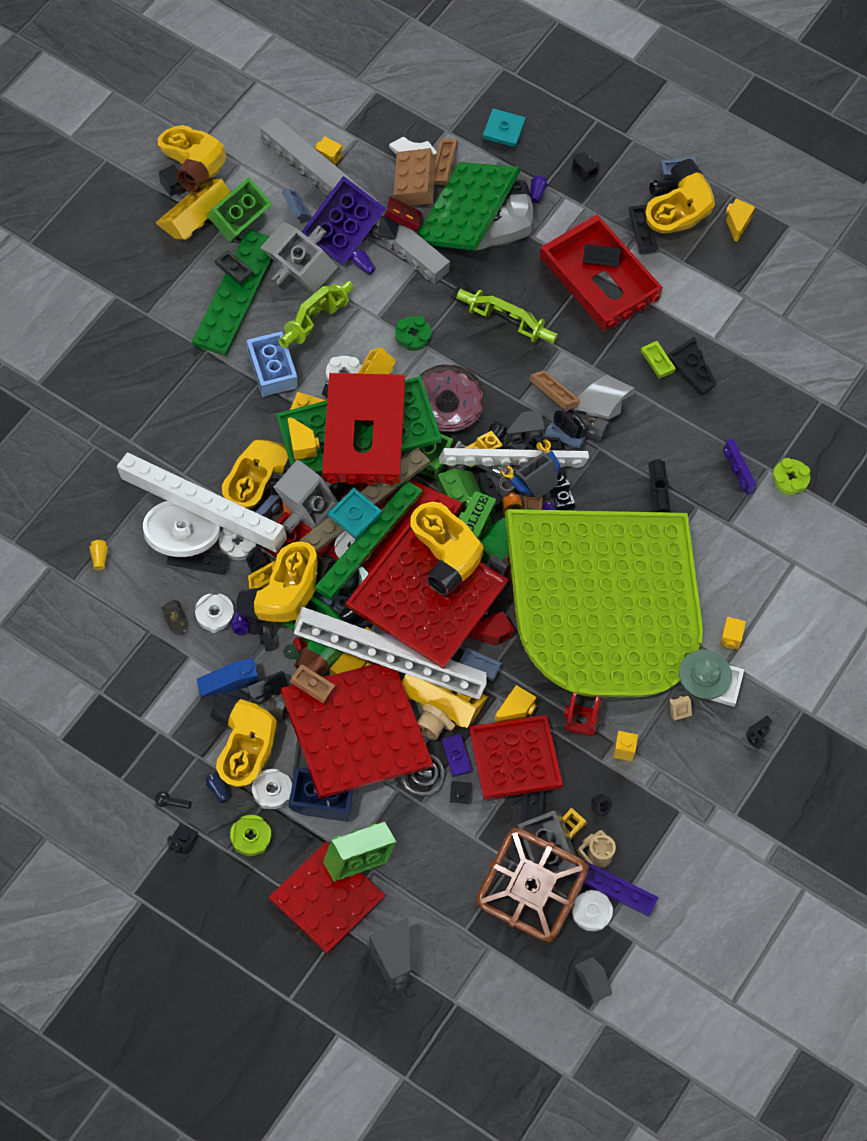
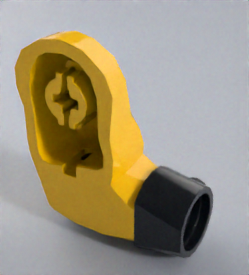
(686, 204)
(248, 743)

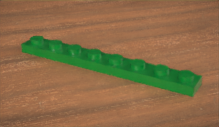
(368, 541)

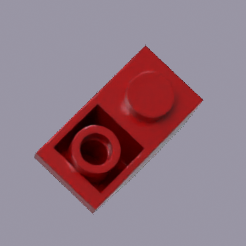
(493, 630)

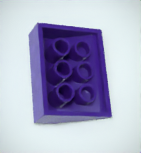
(346, 218)

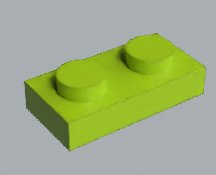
(658, 359)

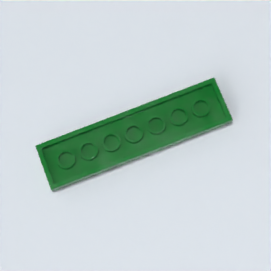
(233, 300)

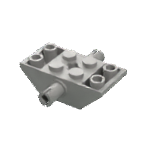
(311, 268)
(305, 496)

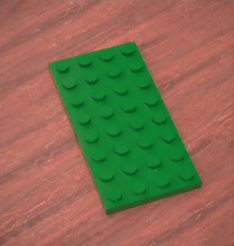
(418, 426)

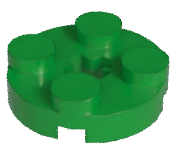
(416, 324)

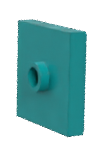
(504, 127)
(355, 513)

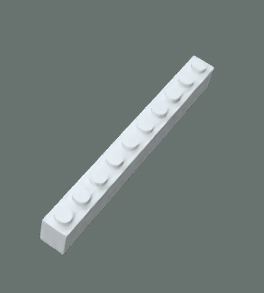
(202, 502)
(387, 652)

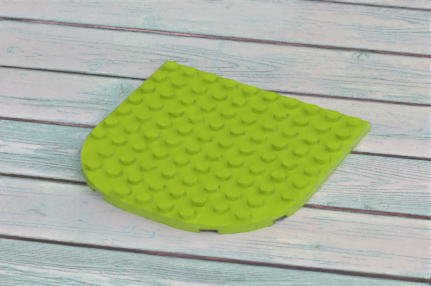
(605, 598)

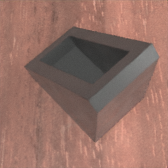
(594, 979)

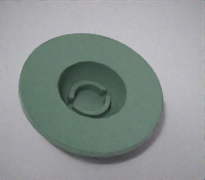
(705, 674)

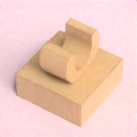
(680, 707)

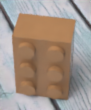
(415, 177)

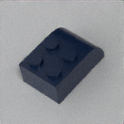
(306, 801)

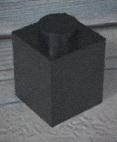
(169, 181)

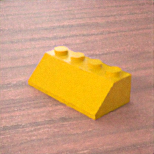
(192, 209)
(457, 706)

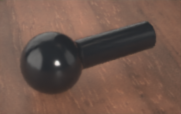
(163, 799)

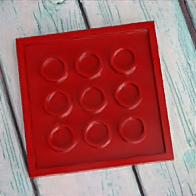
(515, 757)
(325, 907)

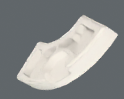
(405, 145)

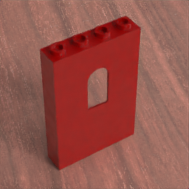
(565, 260)
(364, 399)

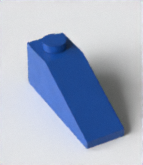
(228, 678)

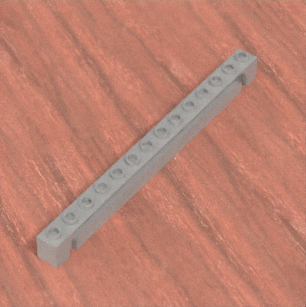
(327, 175)

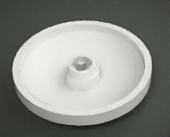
(178, 531)

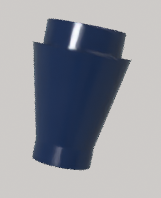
(217, 787)

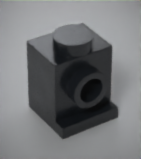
(585, 166)

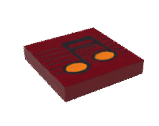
(402, 213)

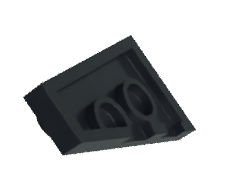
(691, 365)

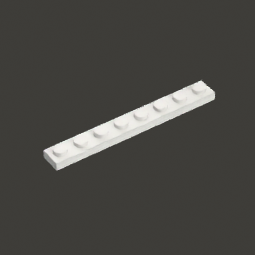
(507, 457)

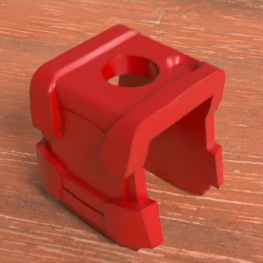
(590, 714)

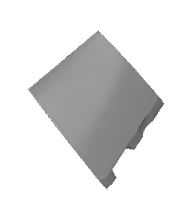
(604, 397)

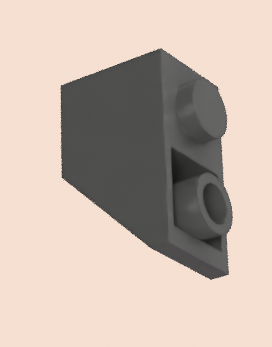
(526, 425)

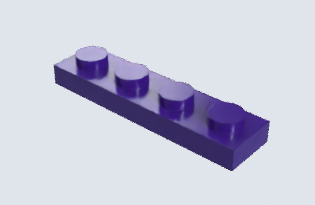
(619, 890)

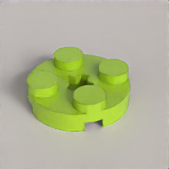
(793, 467)
(256, 845)

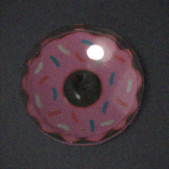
(454, 396)

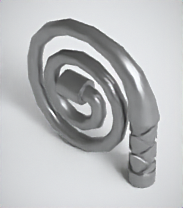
(426, 774)

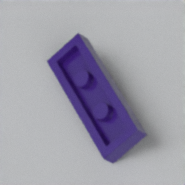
(739, 467)

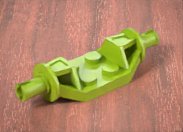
(327, 299)
(496, 303)

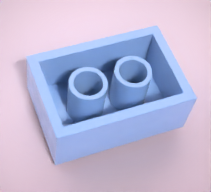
(271, 364)

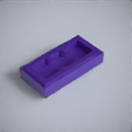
(456, 755)

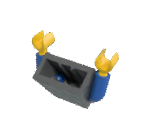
(538, 475)

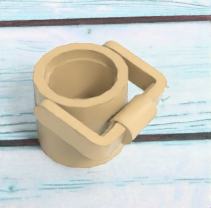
(433, 721)
(600, 849)

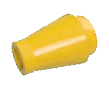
(98, 553)

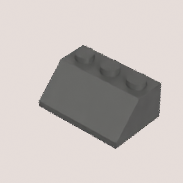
(550, 828)

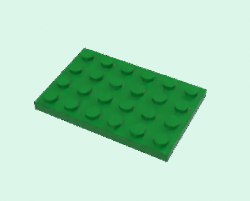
(468, 205)

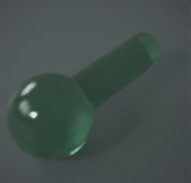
(291, 652)

